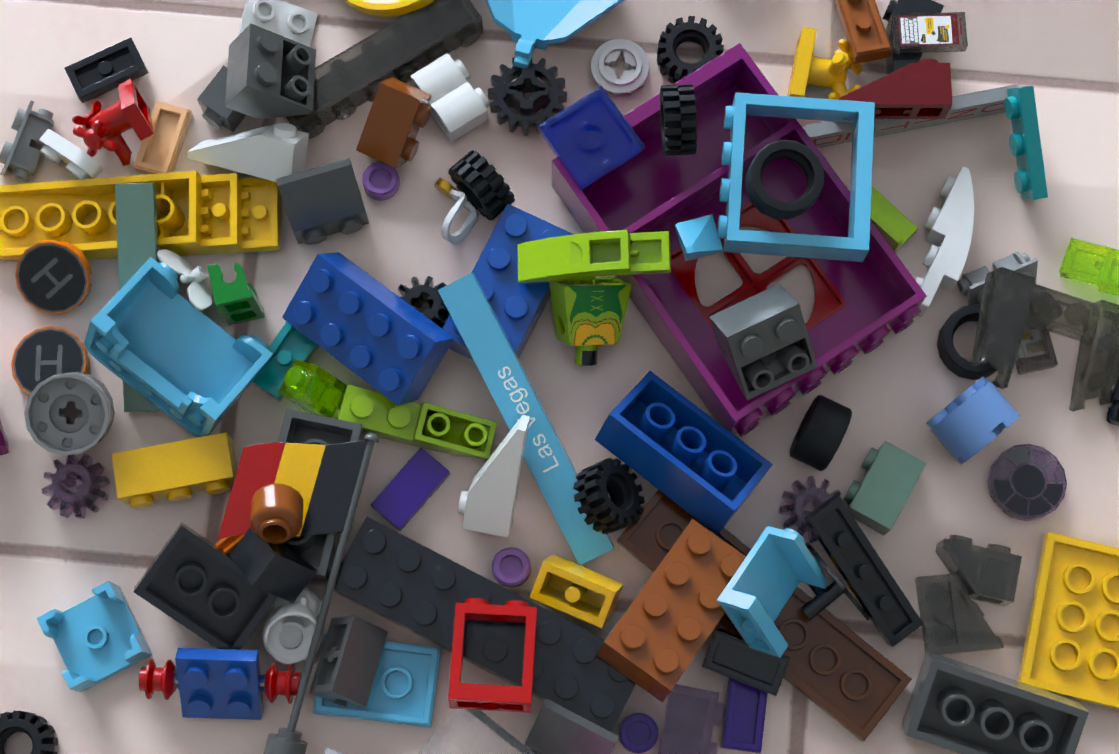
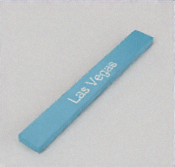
(517, 398)

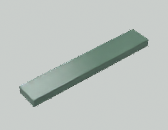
(135, 245)

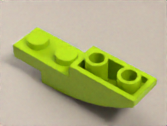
(593, 255)
(418, 424)

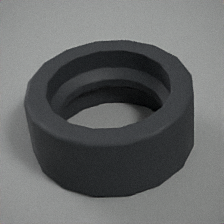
(805, 159)
(947, 351)

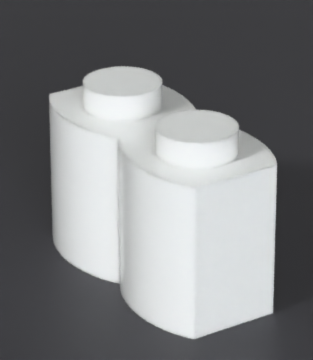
(453, 100)

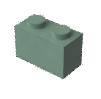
(884, 487)

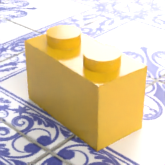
(576, 590)

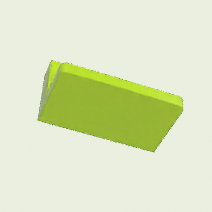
(890, 221)

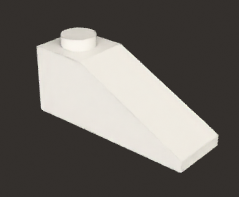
(259, 152)
(494, 489)

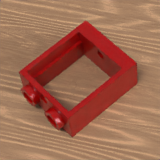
(492, 696)

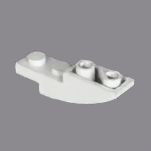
(950, 236)

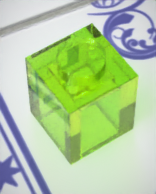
(312, 388)

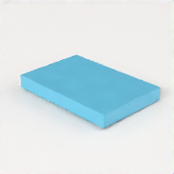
(401, 688)

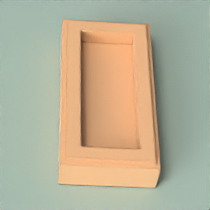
(161, 150)

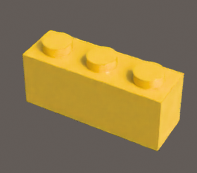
(175, 470)

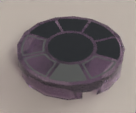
(1027, 482)

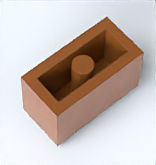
(394, 123)

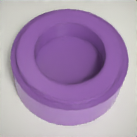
(380, 181)
(511, 567)

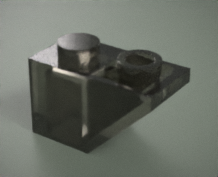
(986, 572)

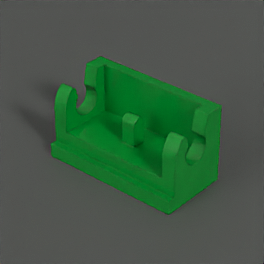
(237, 299)

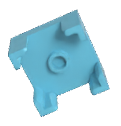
(96, 637)

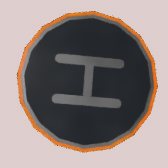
(53, 276)
(46, 354)

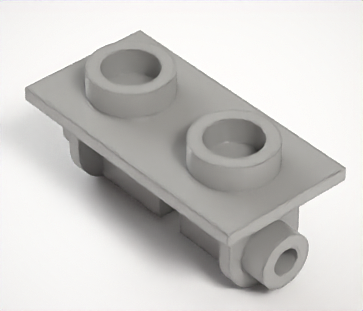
(20, 155)
(974, 281)

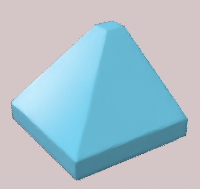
(698, 237)

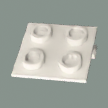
(281, 19)

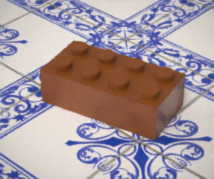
(673, 612)

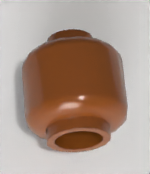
(276, 513)

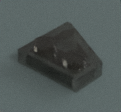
(951, 618)

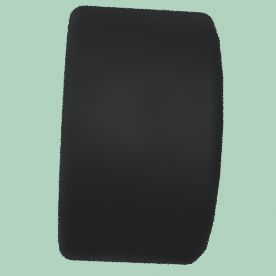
(820, 432)

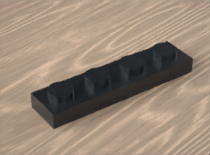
(863, 570)

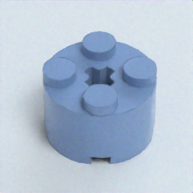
(973, 420)

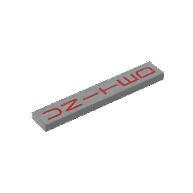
(963, 108)

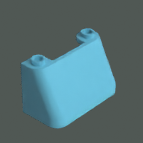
(173, 350)

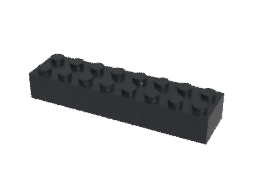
(421, 592)

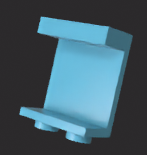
(766, 584)

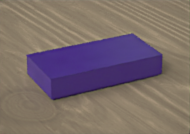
(410, 489)
(743, 717)

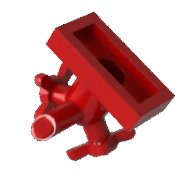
(105, 126)

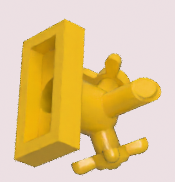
(821, 71)

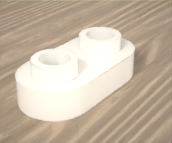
(77, 161)

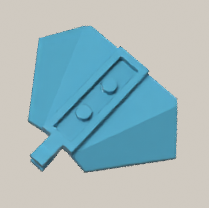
(544, 21)

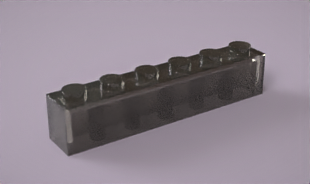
(391, 52)

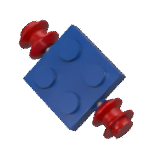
(219, 682)

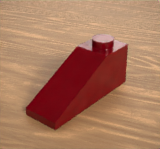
(911, 92)

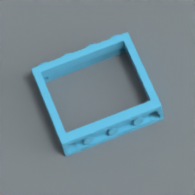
(789, 244)

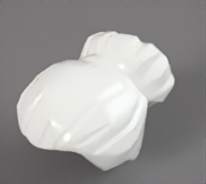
(291, 627)

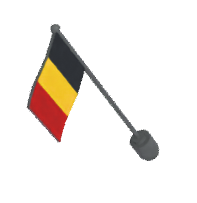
(330, 487)

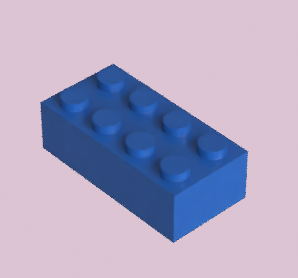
(514, 303)
(368, 328)
(683, 452)

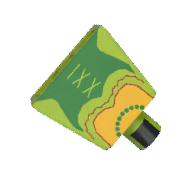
(589, 314)

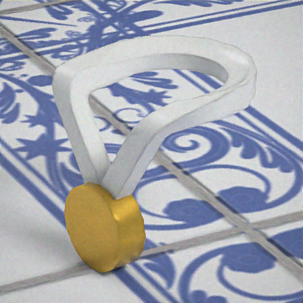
(451, 192)

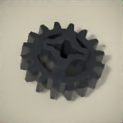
(543, 95)

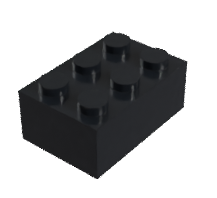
(204, 590)

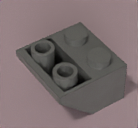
(269, 75)
(764, 341)

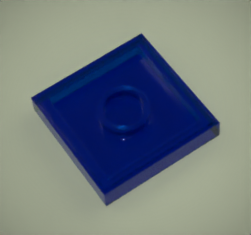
(591, 138)

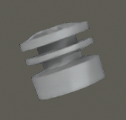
(53, 428)

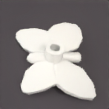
(198, 292)

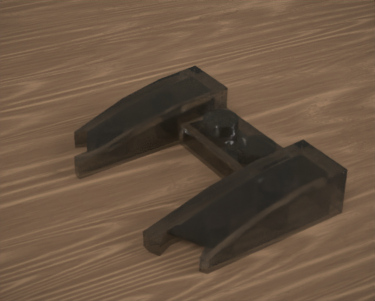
(1014, 300)

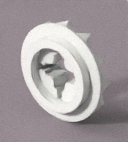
(633, 58)

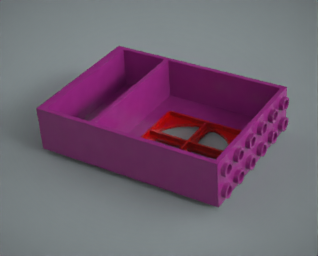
(653, 192)

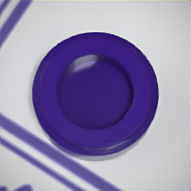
(638, 733)

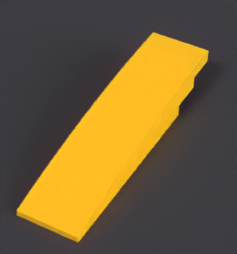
(192, 214)

